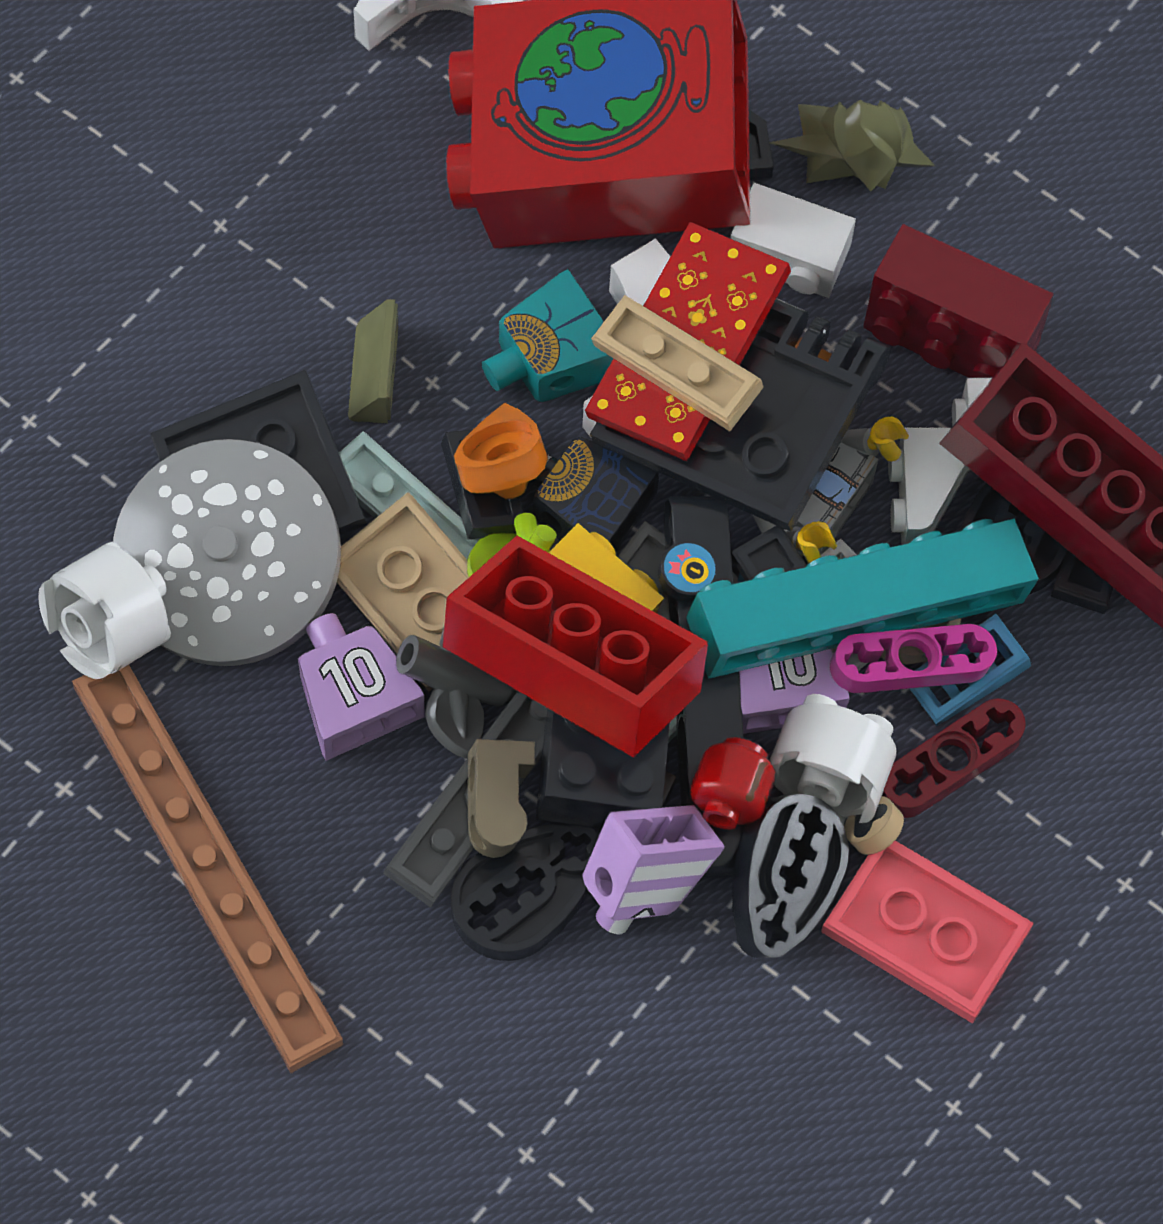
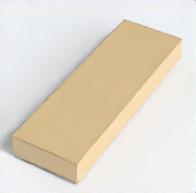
(677, 362)

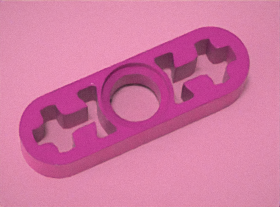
(954, 671)

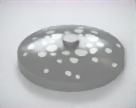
(239, 546)

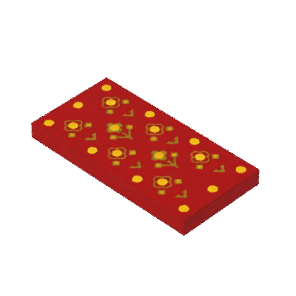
(715, 295)

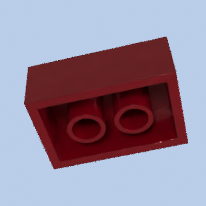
(952, 306)

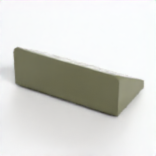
(374, 365)

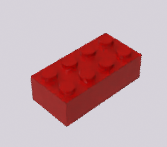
(574, 645)

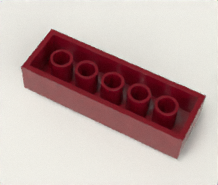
(1070, 472)

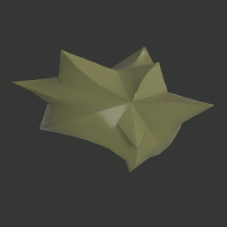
(855, 142)

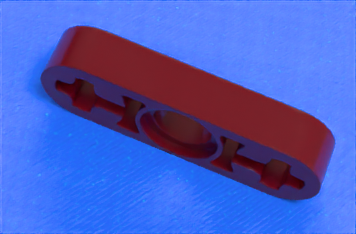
(976, 722)

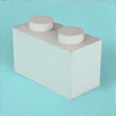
(799, 233)

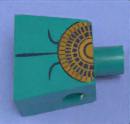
(549, 342)

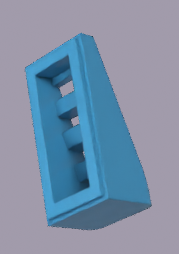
(996, 676)

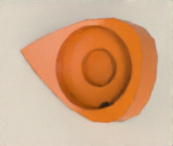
(501, 454)

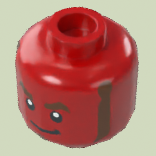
(733, 783)

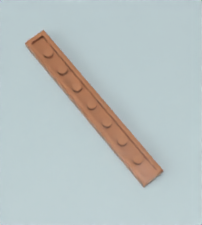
(209, 868)

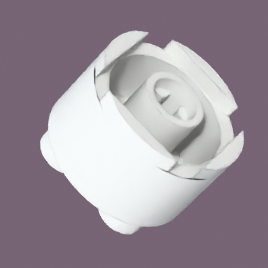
(105, 610)
(834, 756)

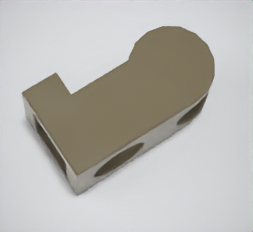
(494, 809)

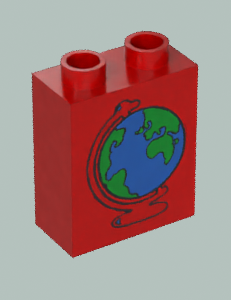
(602, 119)

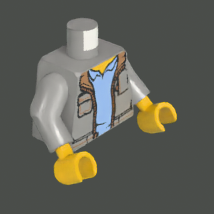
(842, 486)

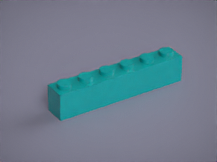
(876, 591)

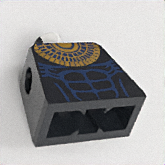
(593, 489)

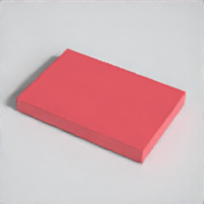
(927, 928)

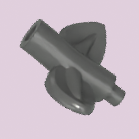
(458, 686)

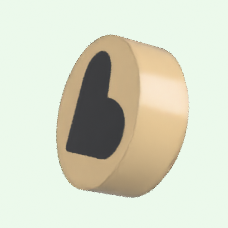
(879, 831)

